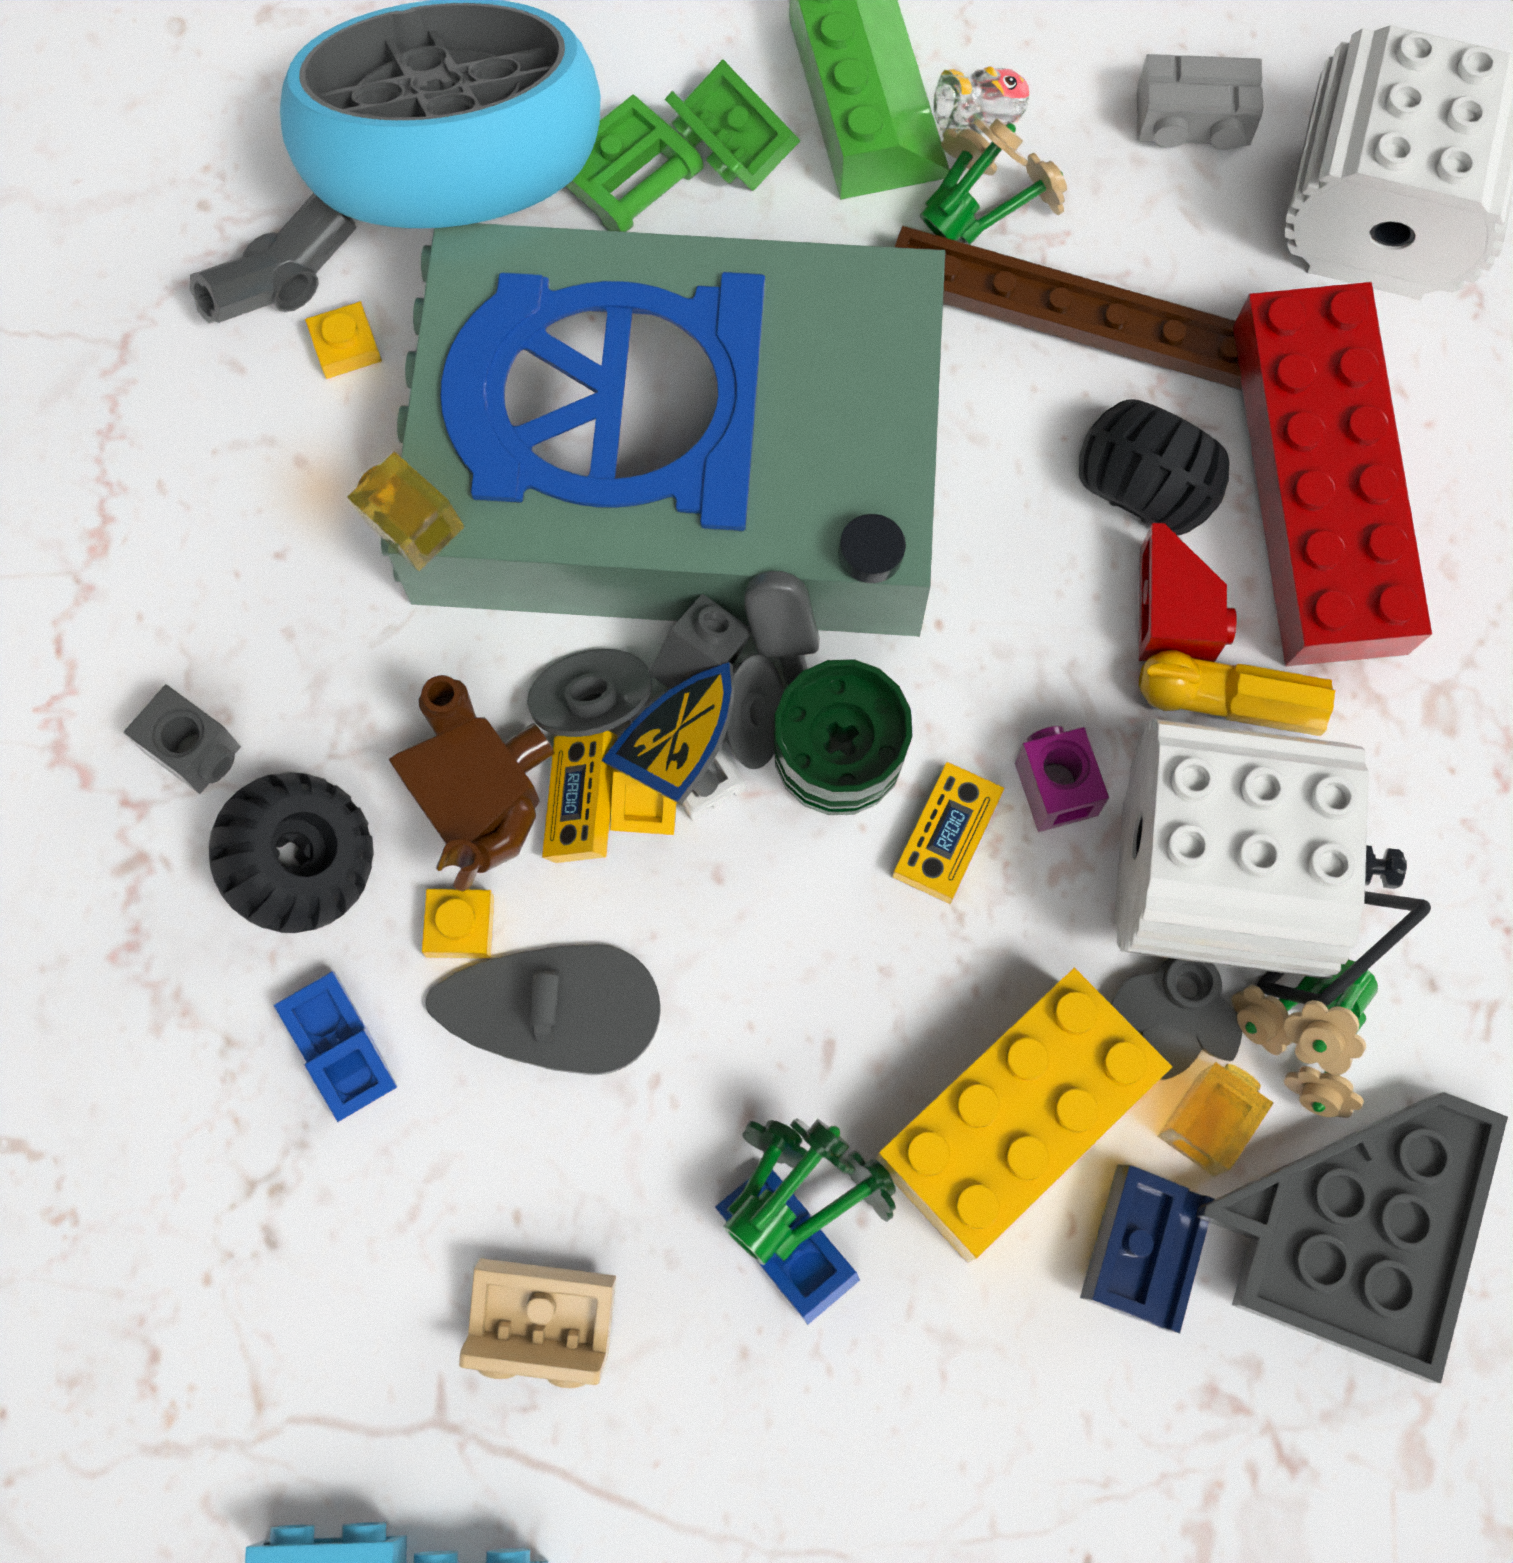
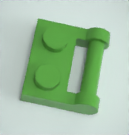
(623, 145)

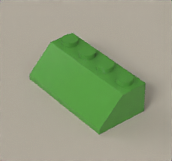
(867, 95)

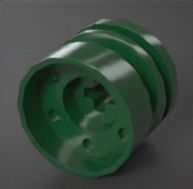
(850, 704)

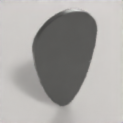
(554, 1007)

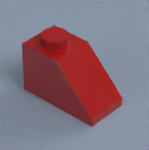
(1180, 600)

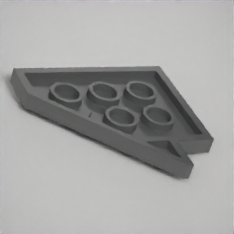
(1371, 1233)

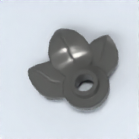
(1177, 1023)

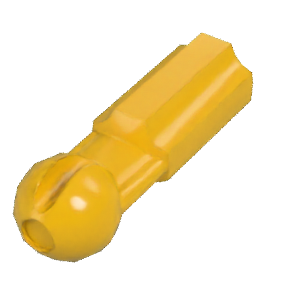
(1238, 692)

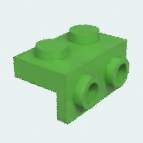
(735, 125)

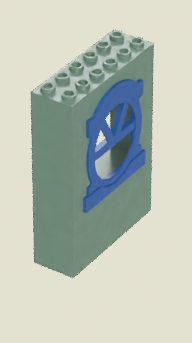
(816, 420)

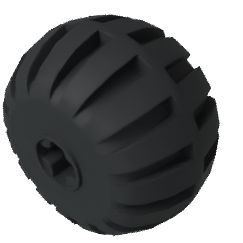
(1154, 465)
(331, 844)

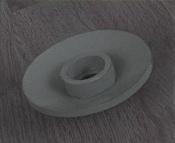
(589, 692)

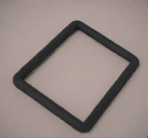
(1419, 910)

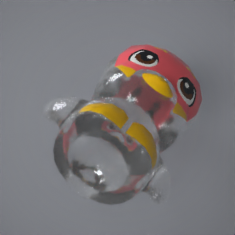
(983, 95)

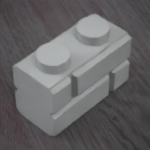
(1199, 100)

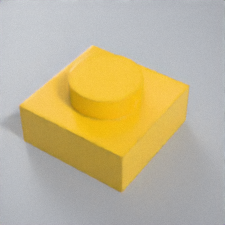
(343, 340)
(640, 808)
(458, 923)

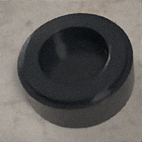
(871, 548)

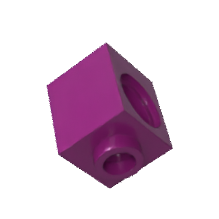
(1054, 803)

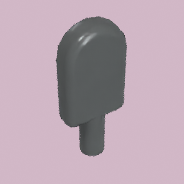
(782, 620)

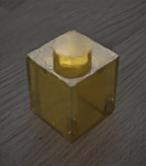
(405, 510)
(1216, 1117)

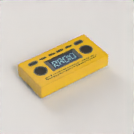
(579, 799)
(948, 832)

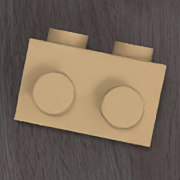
(539, 1323)

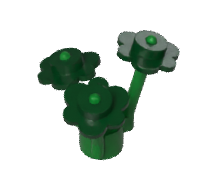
(763, 1222)

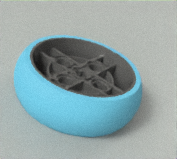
(440, 112)

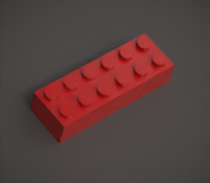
(1330, 475)

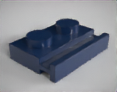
(1147, 1249)

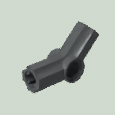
(274, 266)

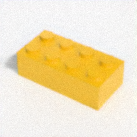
(1022, 1115)

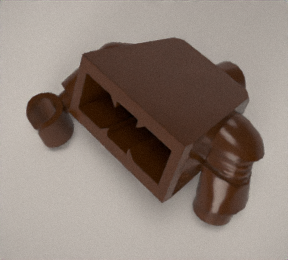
(472, 781)

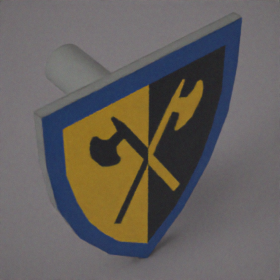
(678, 736)

